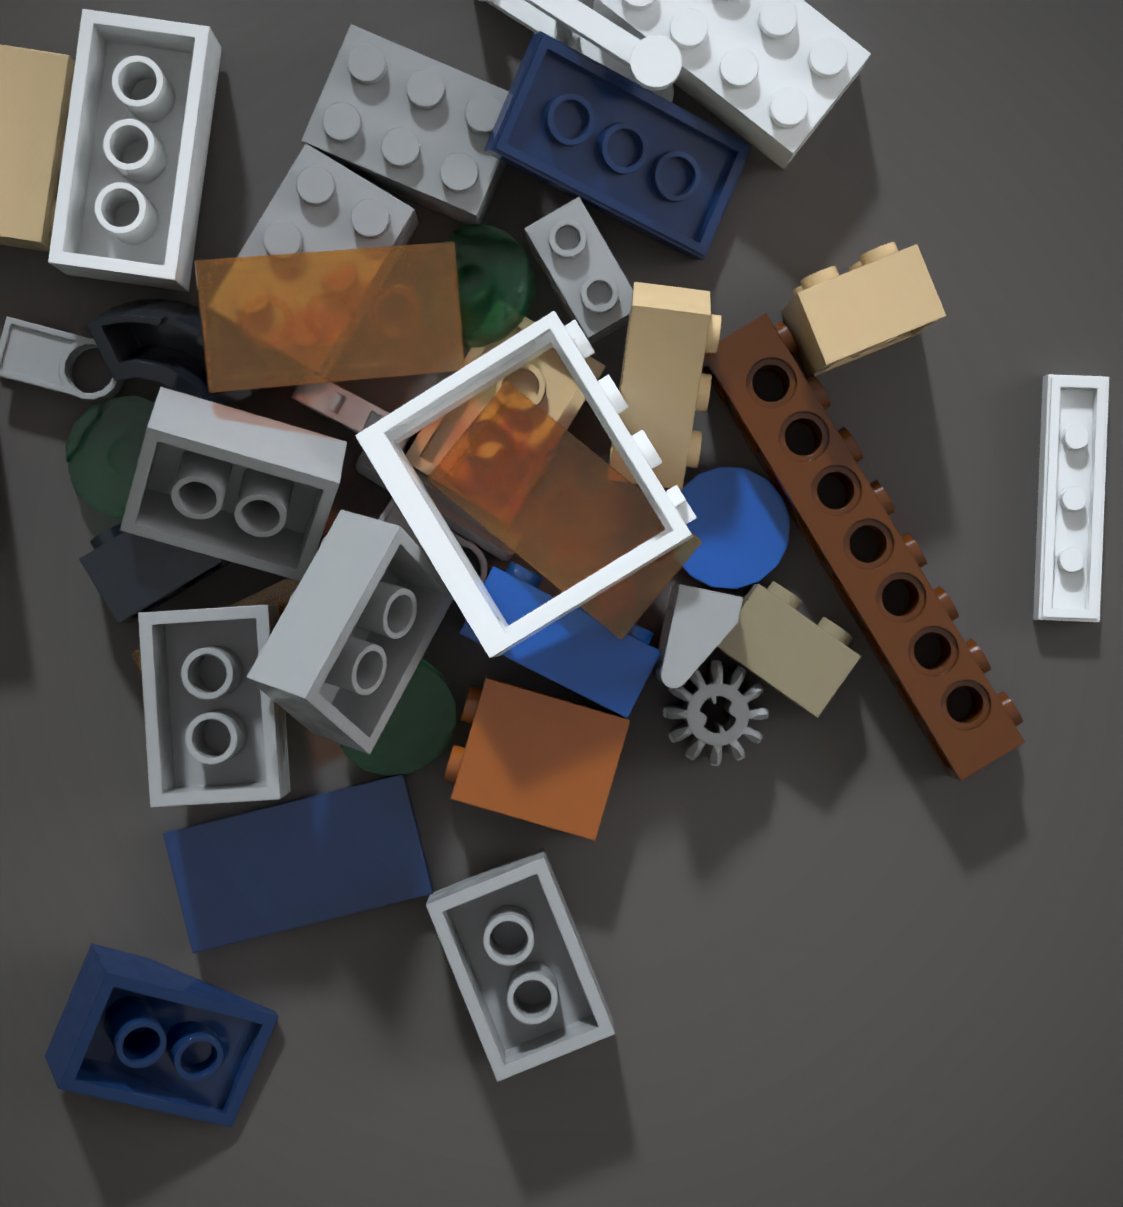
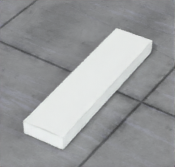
(1071, 498)

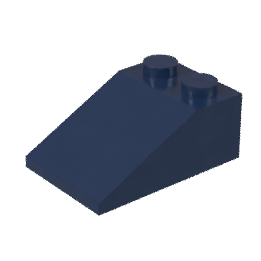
(157, 1038)

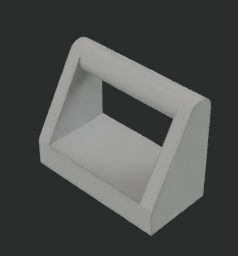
(692, 629)

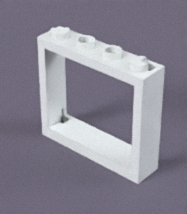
(383, 449)

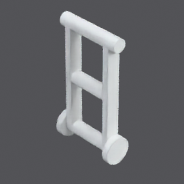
(648, 62)

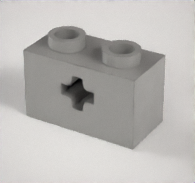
(581, 270)

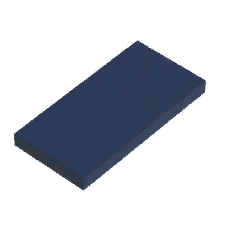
(617, 147)
(298, 862)

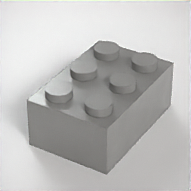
(410, 125)
(328, 210)
(233, 484)
(353, 631)
(204, 721)
(520, 964)

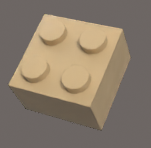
(863, 310)

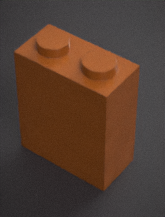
(537, 757)

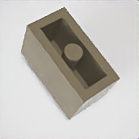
(788, 649)

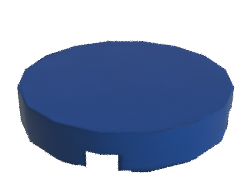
(740, 527)

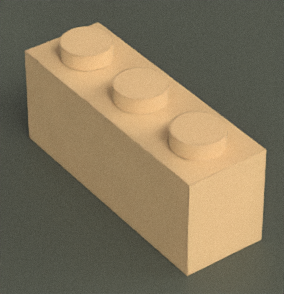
(32, 138)
(664, 375)

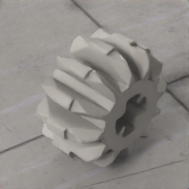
(735, 705)

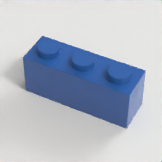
(576, 647)

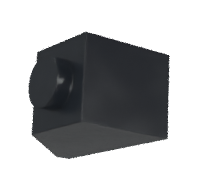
(141, 572)

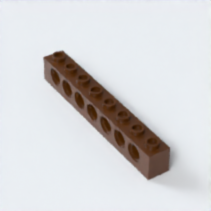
(991, 724)

